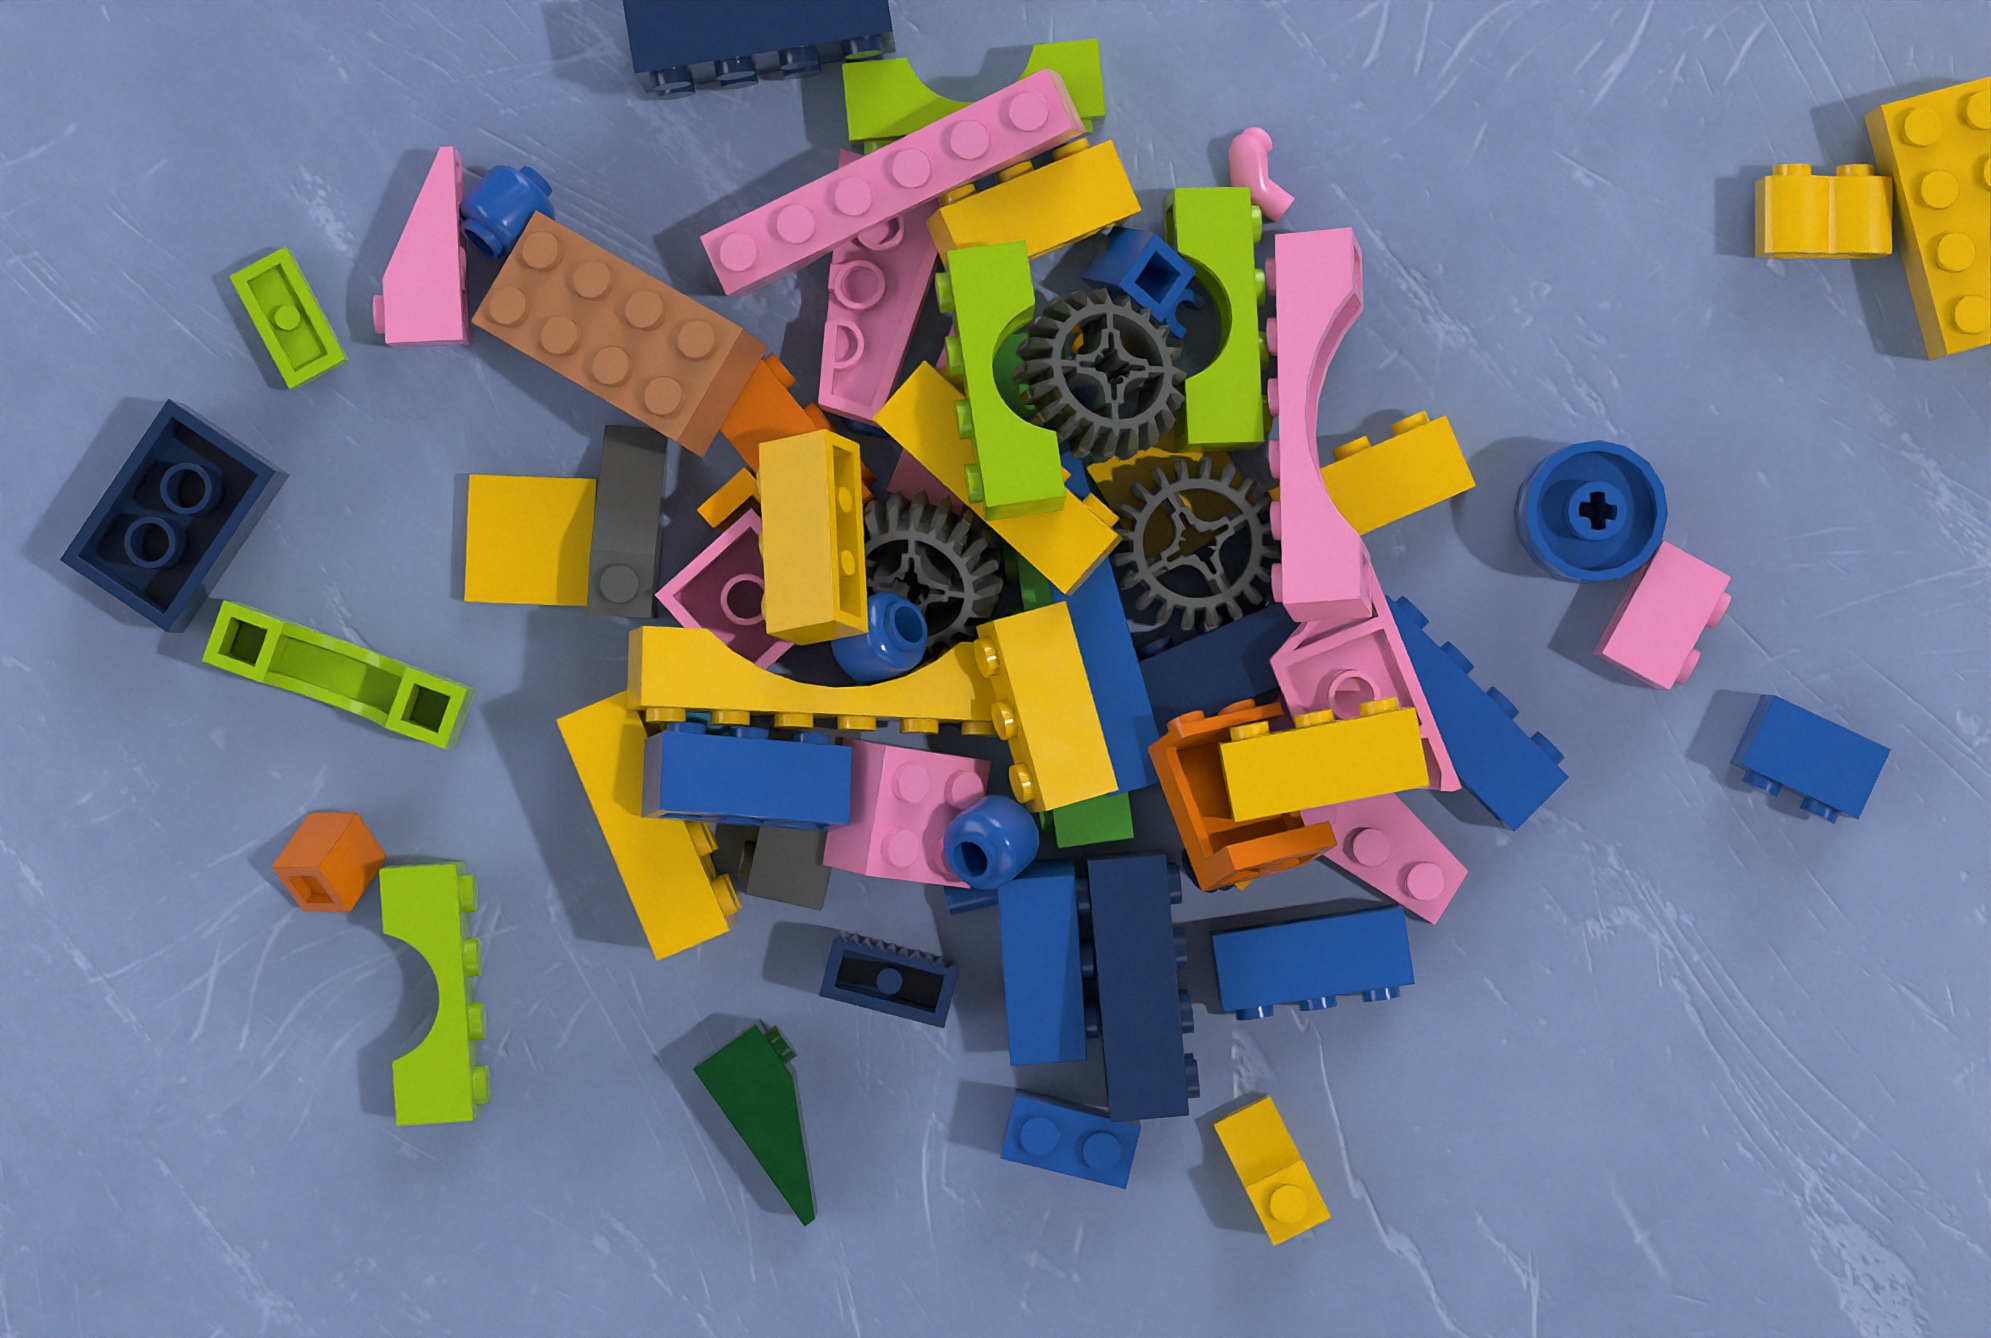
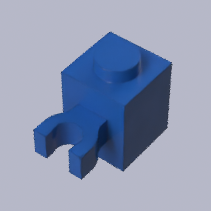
(1148, 271)

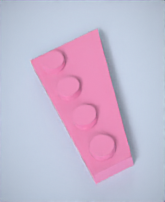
(874, 309)
(1387, 846)

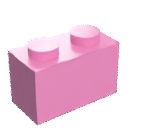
(1664, 617)

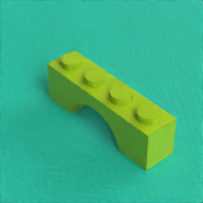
(891, 102)
(1217, 236)
(1015, 461)
(339, 674)
(430, 911)

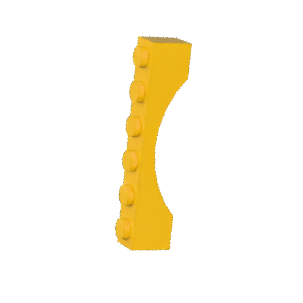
(695, 672)

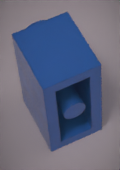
(1809, 758)
(1069, 1138)

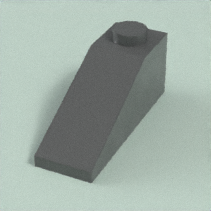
(628, 524)

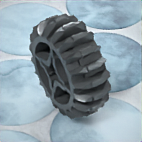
(1084, 393)
(1243, 516)
(947, 561)

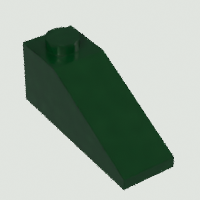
(762, 1101)

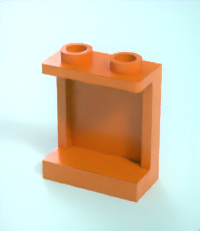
(1197, 795)

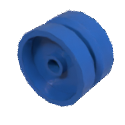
(1628, 506)

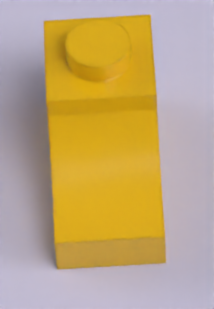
(1271, 1170)

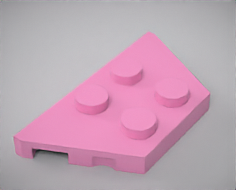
(1358, 662)

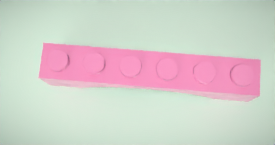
(891, 181)
(1317, 301)

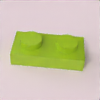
(289, 318)

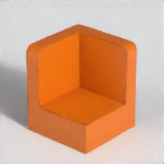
(329, 862)

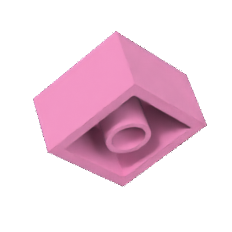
(725, 594)
(901, 811)

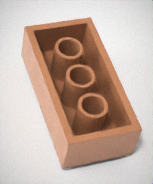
(619, 333)

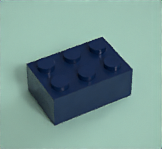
(174, 517)

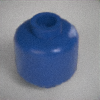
(502, 207)
(892, 645)
(991, 842)

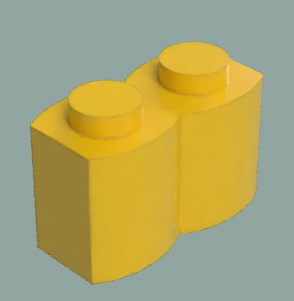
(1823, 215)

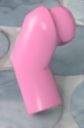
(1250, 169)

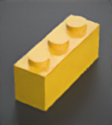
(1044, 206)
(1395, 476)
(812, 538)
(1044, 708)
(1322, 760)

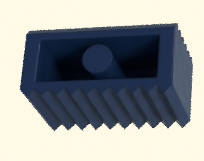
(889, 979)

